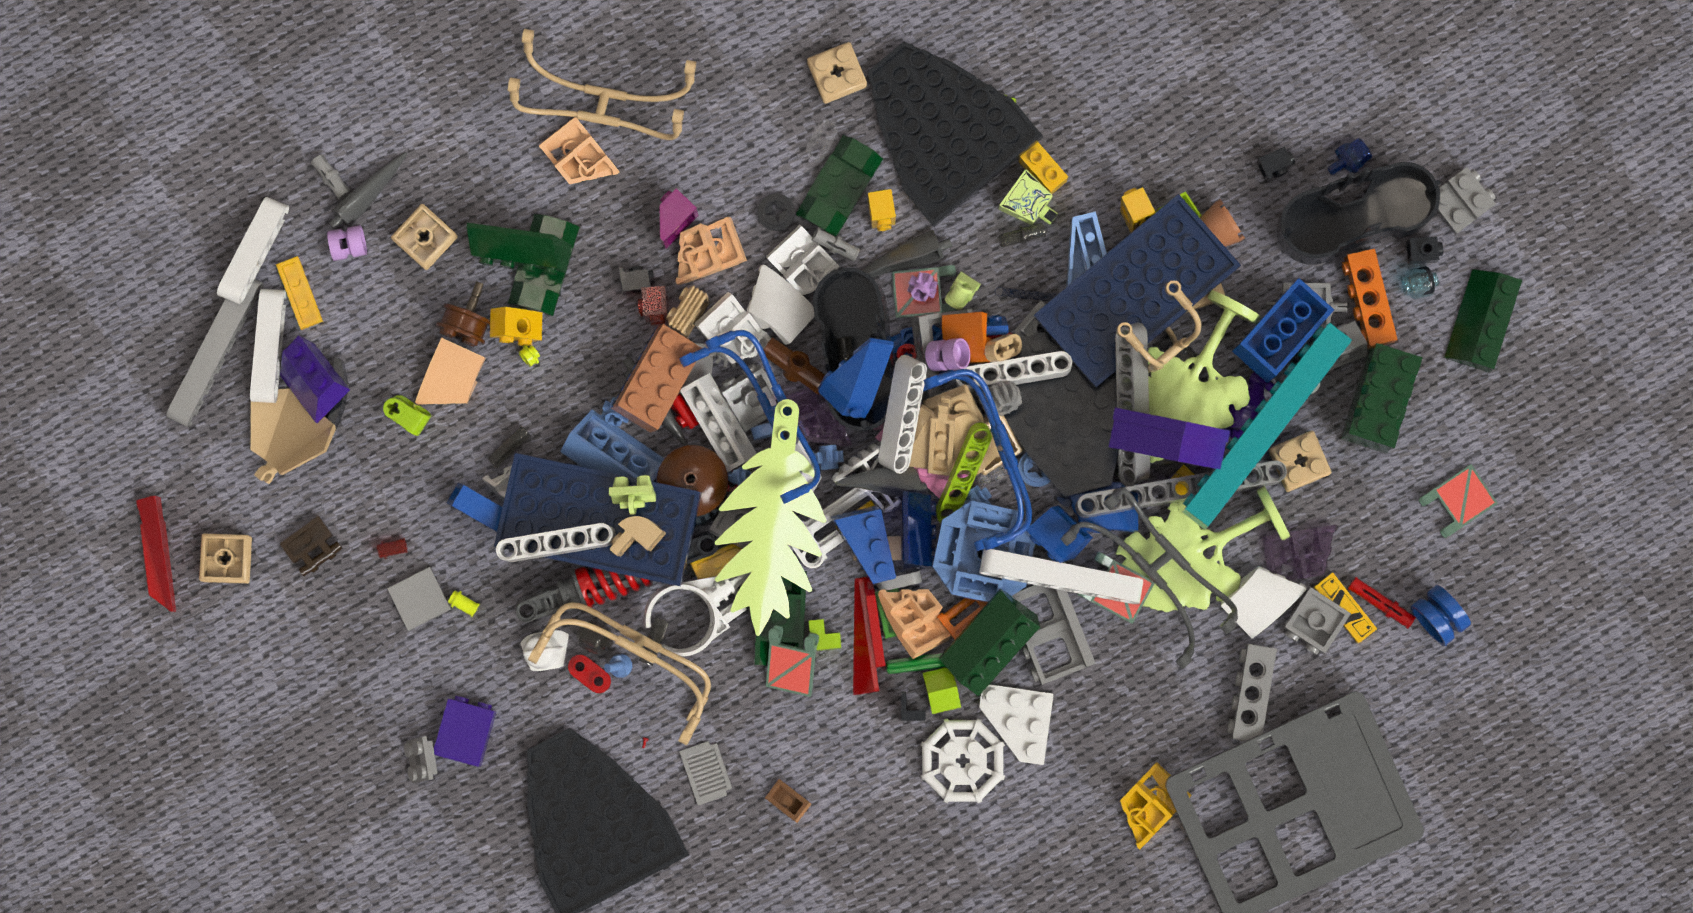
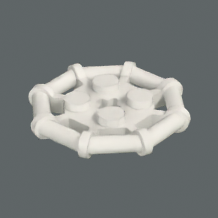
(972, 770)

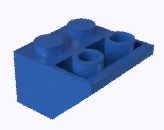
(1050, 528)

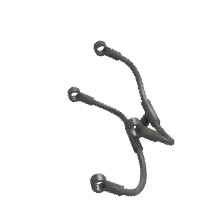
(1151, 569)

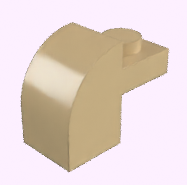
(638, 529)

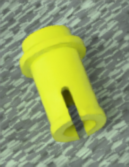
(463, 603)

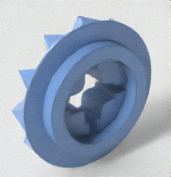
(1031, 479)

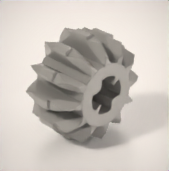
(1005, 396)

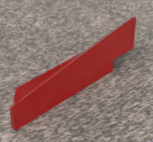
(156, 552)
(867, 639)

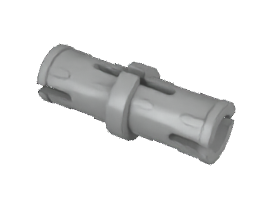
(330, 177)
(835, 244)

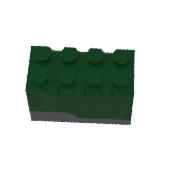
(1381, 398)

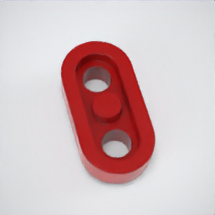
(589, 674)

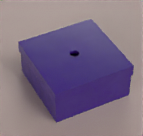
(1168, 438)

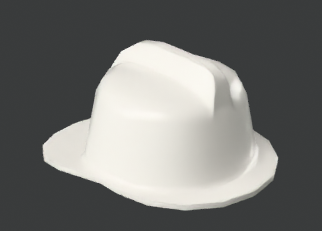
(553, 654)

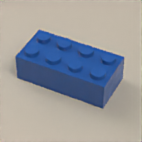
(1283, 330)

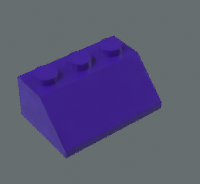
(311, 378)

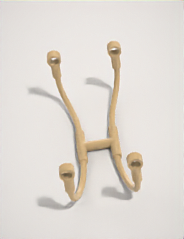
(604, 93)
(1178, 345)
(636, 648)

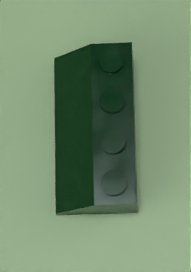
(518, 248)
(1483, 319)
(990, 641)

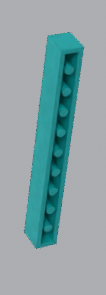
(1267, 425)

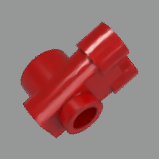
(684, 414)

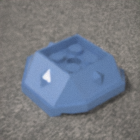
(956, 555)

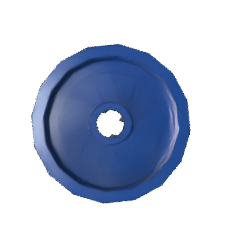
(1440, 615)

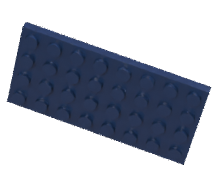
(1131, 287)
(561, 496)

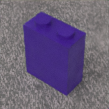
(464, 731)

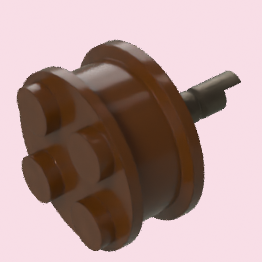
(464, 321)

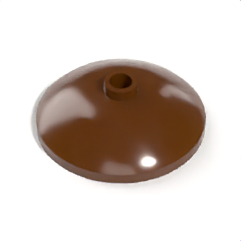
(705, 465)

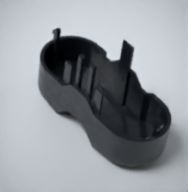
(1394, 205)
(854, 306)

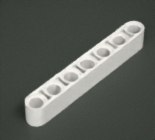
(1061, 576)

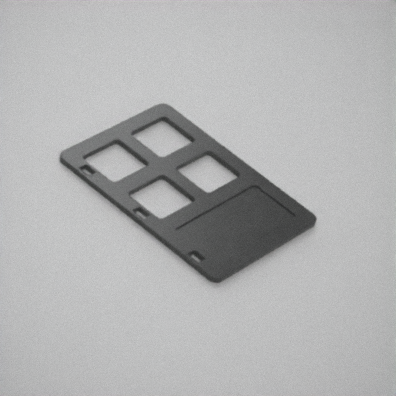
(1345, 781)

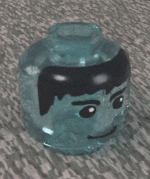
(1419, 282)

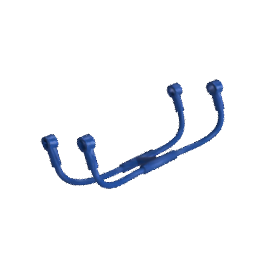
(714, 345)
(1004, 449)

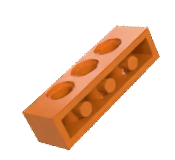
(1367, 262)

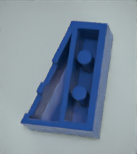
(868, 541)

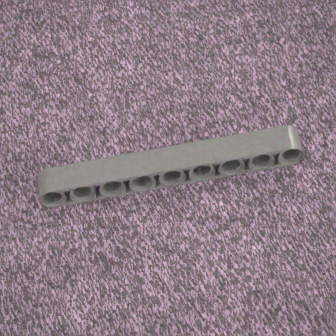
(1169, 493)

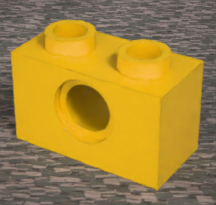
(1043, 168)
(1136, 208)
(881, 210)
(516, 325)

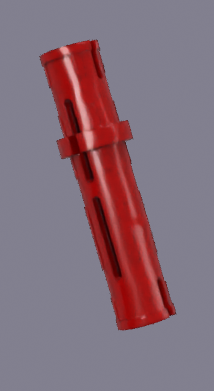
(1406, 619)

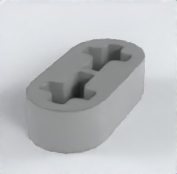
(902, 579)

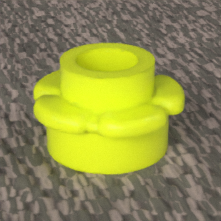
(529, 355)

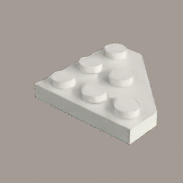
(1020, 719)

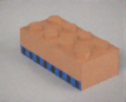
(655, 379)

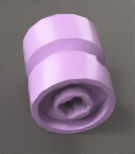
(355, 242)
(947, 355)

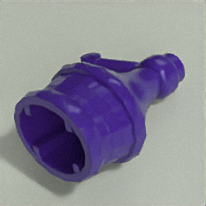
(1256, 394)

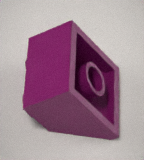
(675, 216)

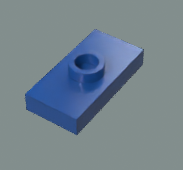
(997, 325)

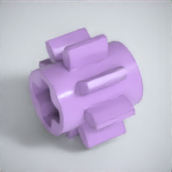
(922, 286)

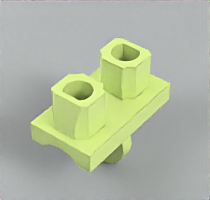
(632, 496)

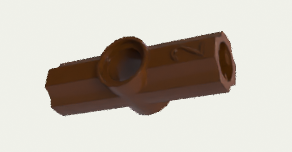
(795, 365)

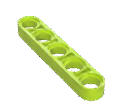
(964, 463)

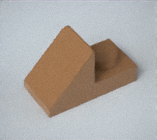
(788, 800)

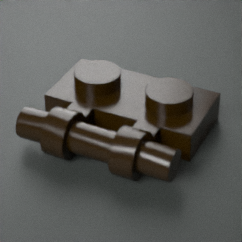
(306, 540)

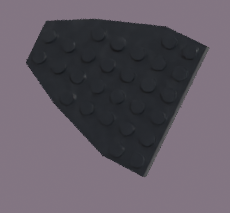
(945, 128)
(1065, 422)
(592, 824)

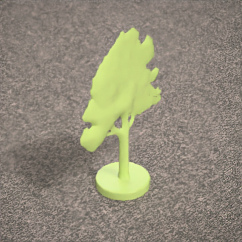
(1179, 393)
(1186, 538)

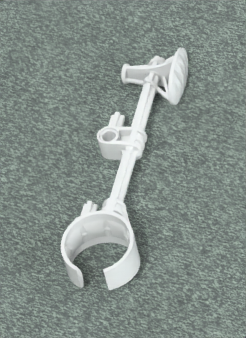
(714, 592)

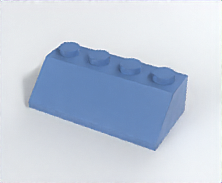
(610, 449)

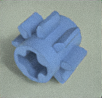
(611, 416)
(829, 457)
(978, 495)

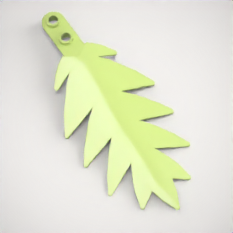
(771, 524)

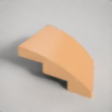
(585, 156)
(701, 256)
(450, 375)
(914, 619)

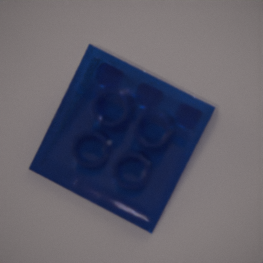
(917, 530)

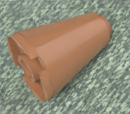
(1222, 224)

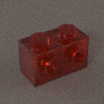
(654, 305)

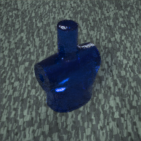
(1351, 157)

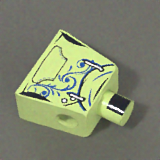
(1028, 201)

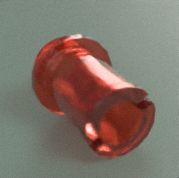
(392, 548)

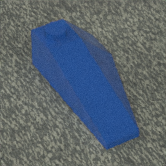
(856, 381)

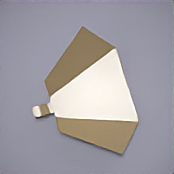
(286, 435)
(941, 437)

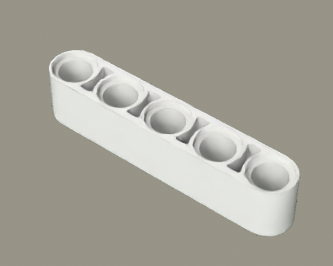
(252, 250)
(268, 346)
(1024, 365)
(902, 414)
(544, 542)

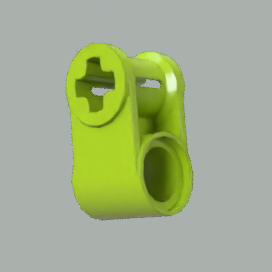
(410, 416)

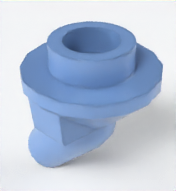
(738, 476)
(619, 666)

